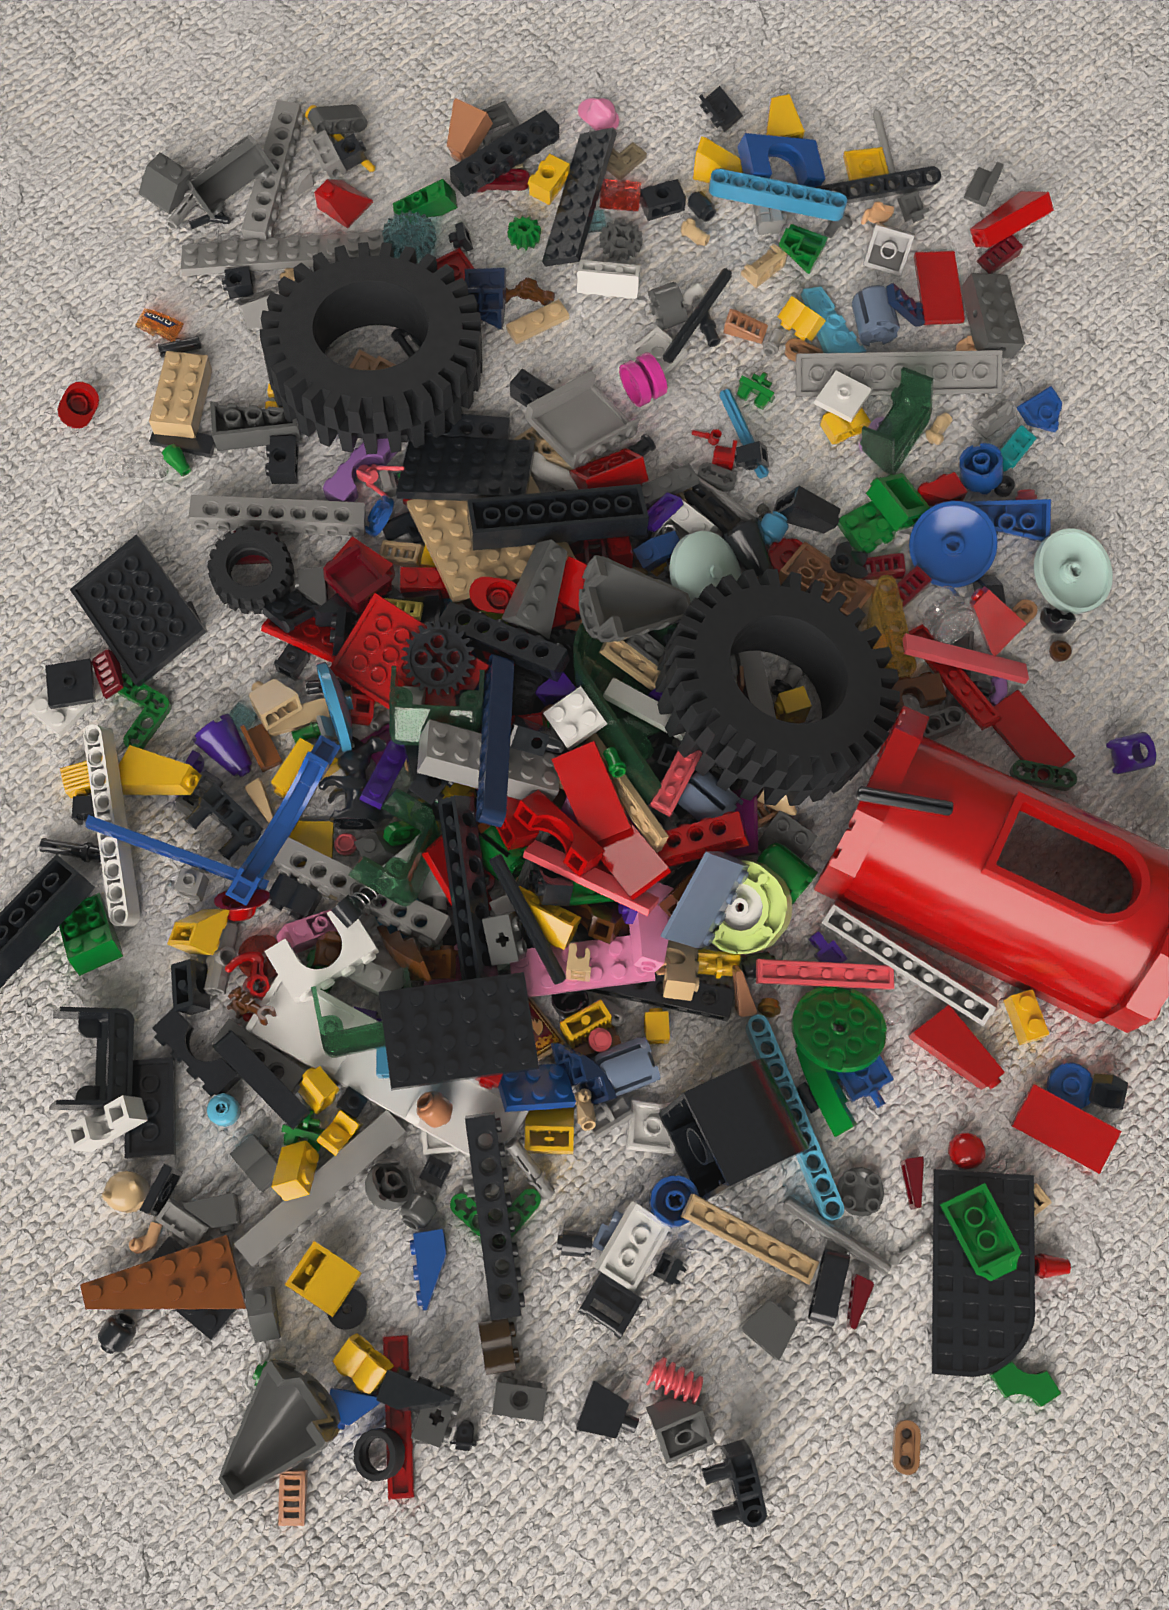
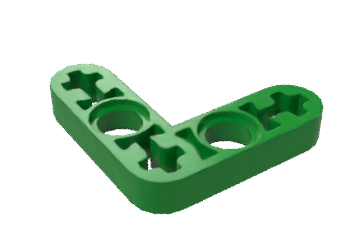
(150, 711)
(520, 1199)

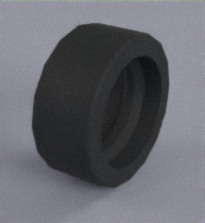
(361, 1454)

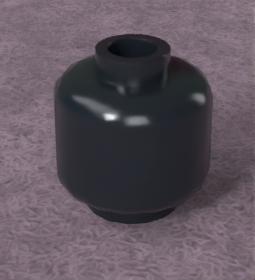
(117, 1333)

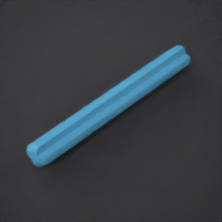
(740, 425)

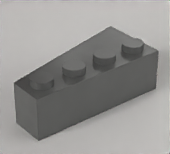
(249, 426)
(538, 590)

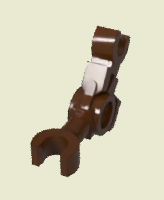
(529, 290)
(245, 1002)

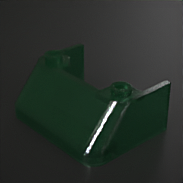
(903, 423)
(410, 719)
(401, 879)
(343, 1042)

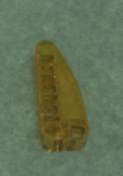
(883, 619)

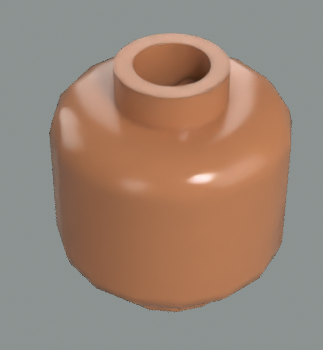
(434, 1109)

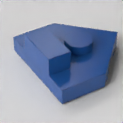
(1042, 410)

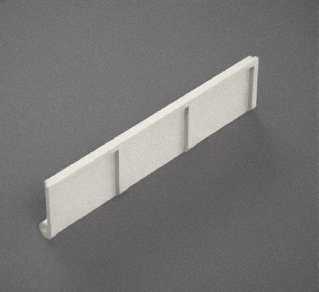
(298, 1035)

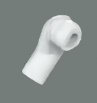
(696, 290)

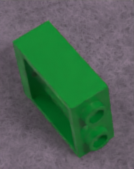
(897, 500)

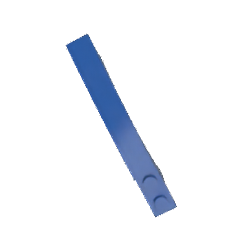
(285, 819)

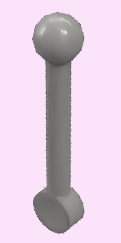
(894, 1260)

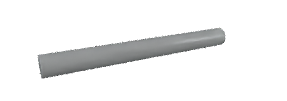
(883, 141)

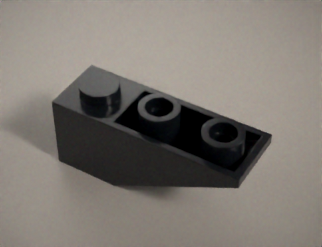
(409, 1394)

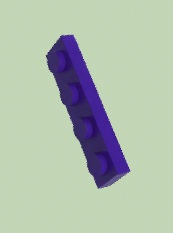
(384, 775)

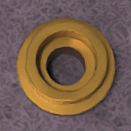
(769, 1007)

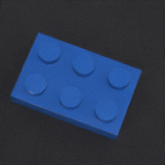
(537, 1089)

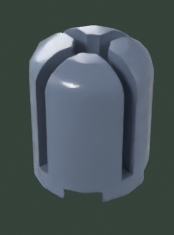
(874, 316)
(705, 799)
(628, 1065)

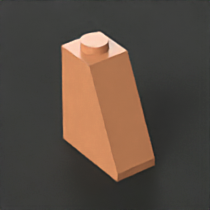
(466, 129)

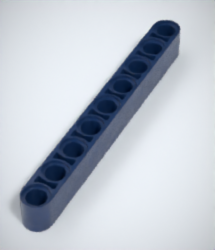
(495, 742)

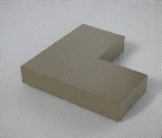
(624, 162)

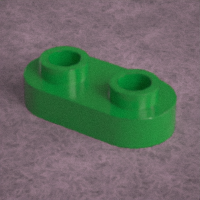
(400, 833)

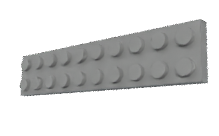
(273, 253)
(952, 370)

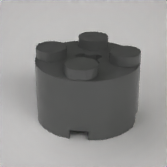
(667, 305)

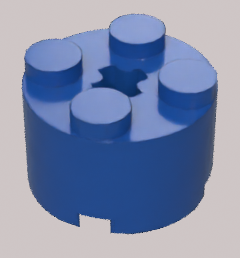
(981, 468)
(659, 1201)

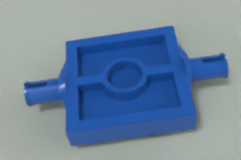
(866, 1082)

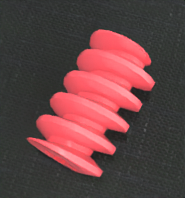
(675, 1381)

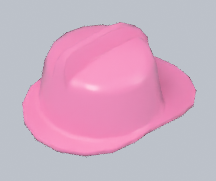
(599, 113)

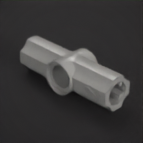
(217, 977)

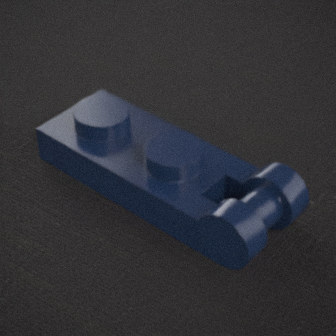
(905, 305)

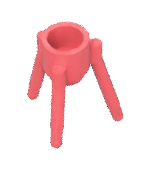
(370, 475)

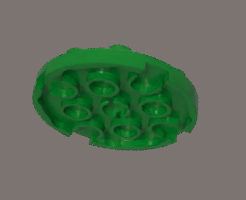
(832, 1049)

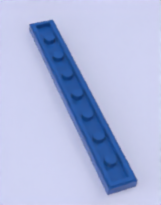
(164, 849)

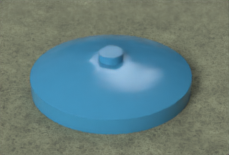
(338, 706)

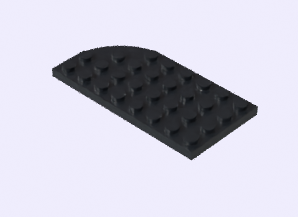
(974, 1320)

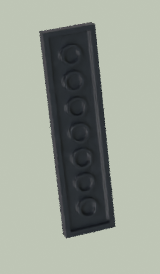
(579, 197)

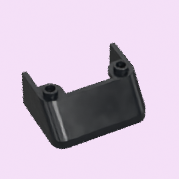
(114, 1055)

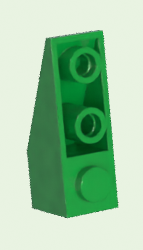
(431, 200)

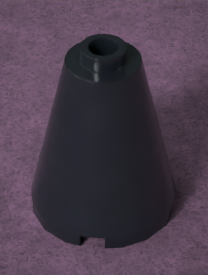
(750, 546)

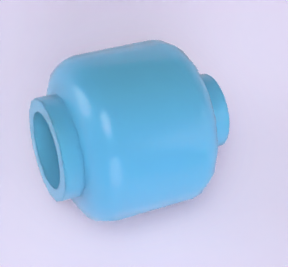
(231, 1111)

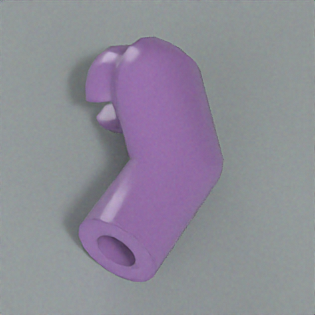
(1000, 690)

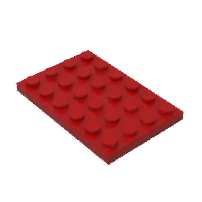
(378, 645)

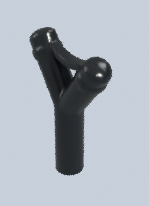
(206, 219)

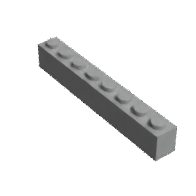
(329, 1182)

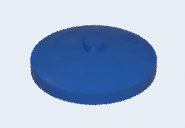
(953, 543)

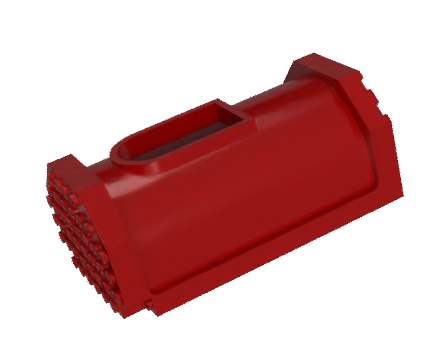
(943, 886)

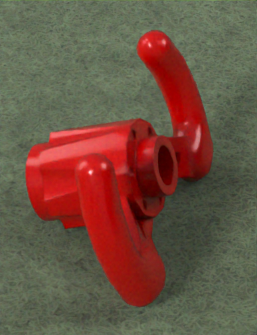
(257, 967)

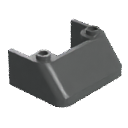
(229, 174)

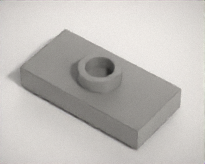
(182, 1222)

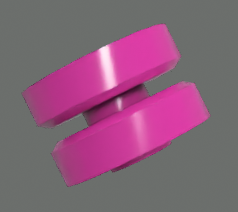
(643, 379)

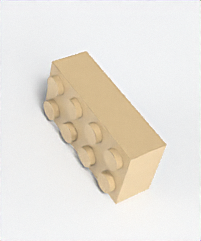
(180, 394)

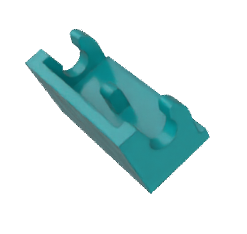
(1016, 446)

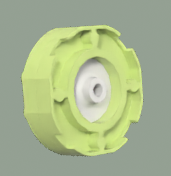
(764, 915)

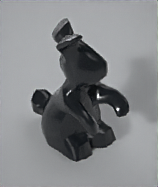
(354, 763)

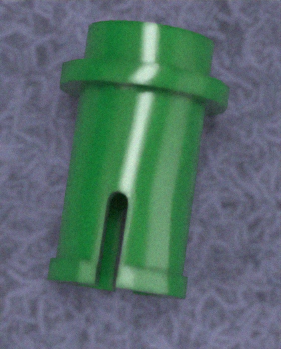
(307, 732)
(616, 766)

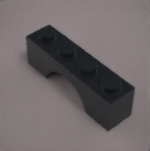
(176, 1033)

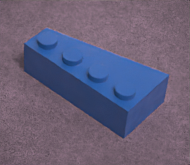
(1019, 517)

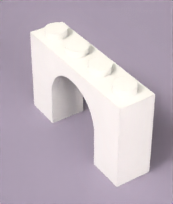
(298, 979)

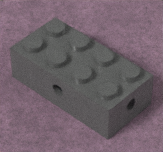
(992, 314)

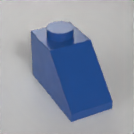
(656, 550)
(352, 1405)

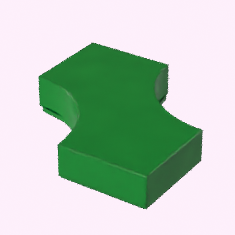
(1036, 1386)

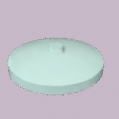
(701, 560)
(1073, 571)

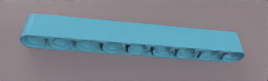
(794, 1102)

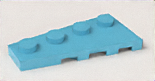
(833, 334)

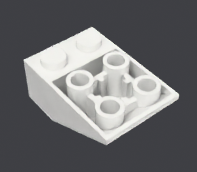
(685, 522)

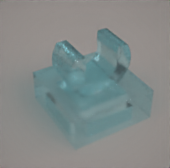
(242, 716)

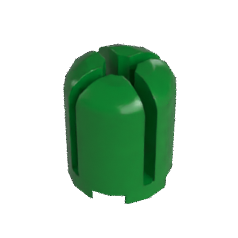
(513, 858)
(789, 867)

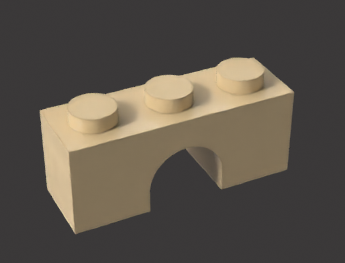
(679, 976)

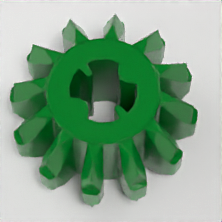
(524, 232)

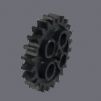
(452, 643)

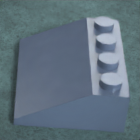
(706, 899)

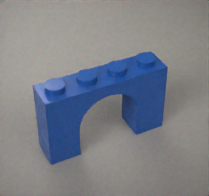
(798, 152)

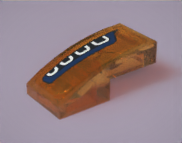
(158, 323)

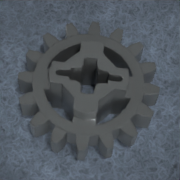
(621, 239)

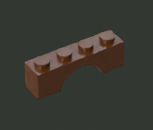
(599, 920)

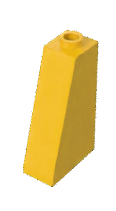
(155, 775)

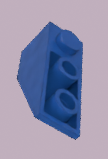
(430, 1256)

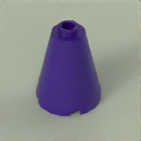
(224, 745)

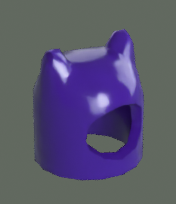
(1127, 753)

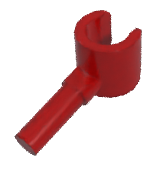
(713, 441)

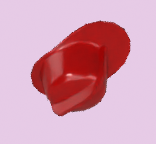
(78, 405)
(491, 593)
(239, 911)

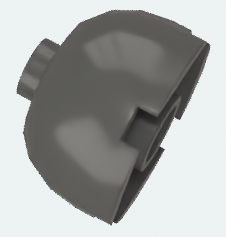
(389, 1184)

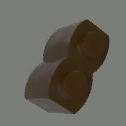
(497, 1346)

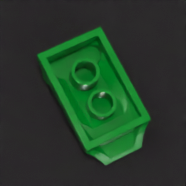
(982, 1232)

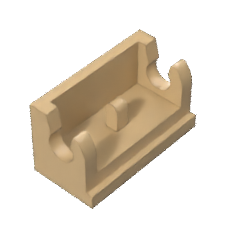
(765, 266)
(578, 968)

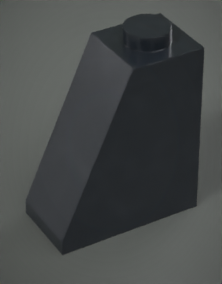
(808, 510)

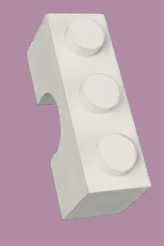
(120, 1118)

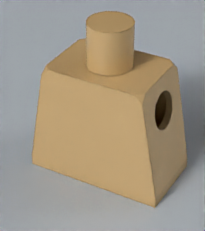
(273, 702)

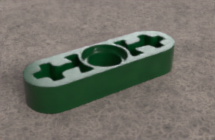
(1058, 784)

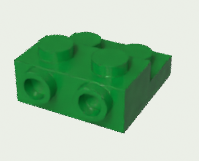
(866, 528)

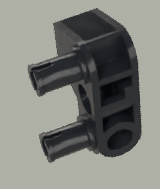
(663, 756)
(230, 816)
(743, 1476)

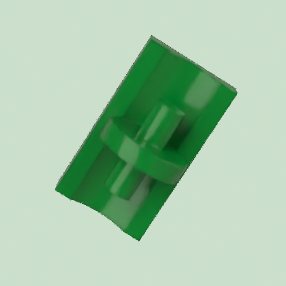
(748, 386)
(305, 1129)

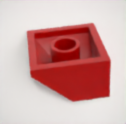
(341, 201)

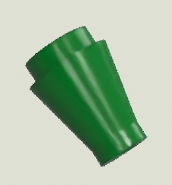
(175, 458)

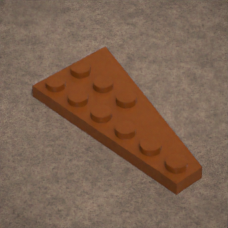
(186, 1279)

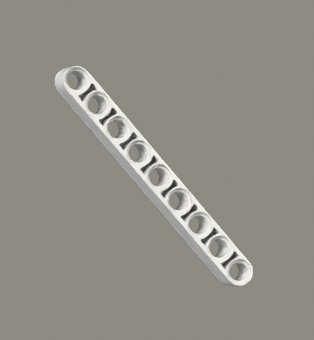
(115, 814)

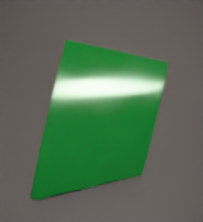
(803, 246)

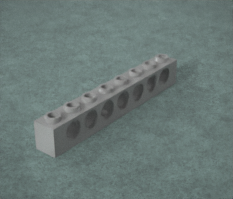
(268, 193)
(269, 508)
(294, 852)
(910, 962)

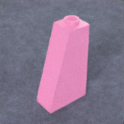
(645, 933)

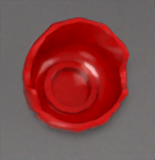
(967, 1151)

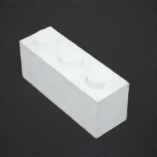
(608, 279)

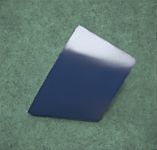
(490, 293)
(584, 1073)

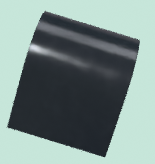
(733, 1128)

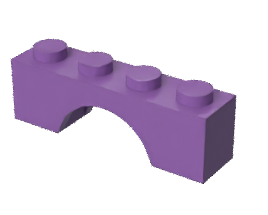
(341, 485)

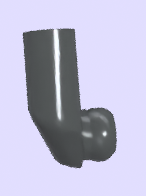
(845, 222)

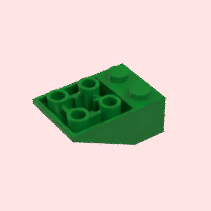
(90, 936)

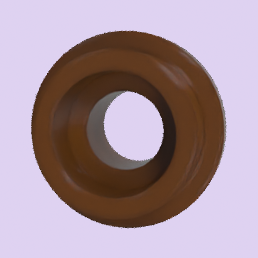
(1059, 656)

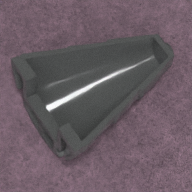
(626, 602)
(282, 1426)

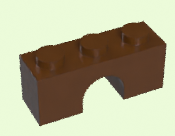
(925, 688)

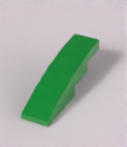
(827, 1095)

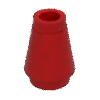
(1051, 1266)

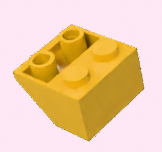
(199, 931)
(549, 1131)
(323, 1278)

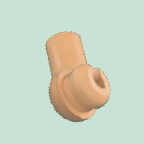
(148, 1241)

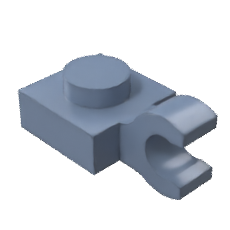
(605, 1232)

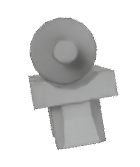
(611, 1115)

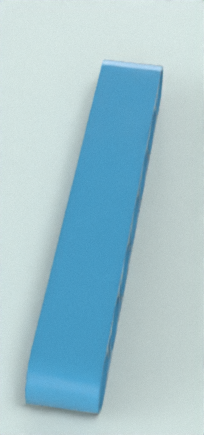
(777, 194)

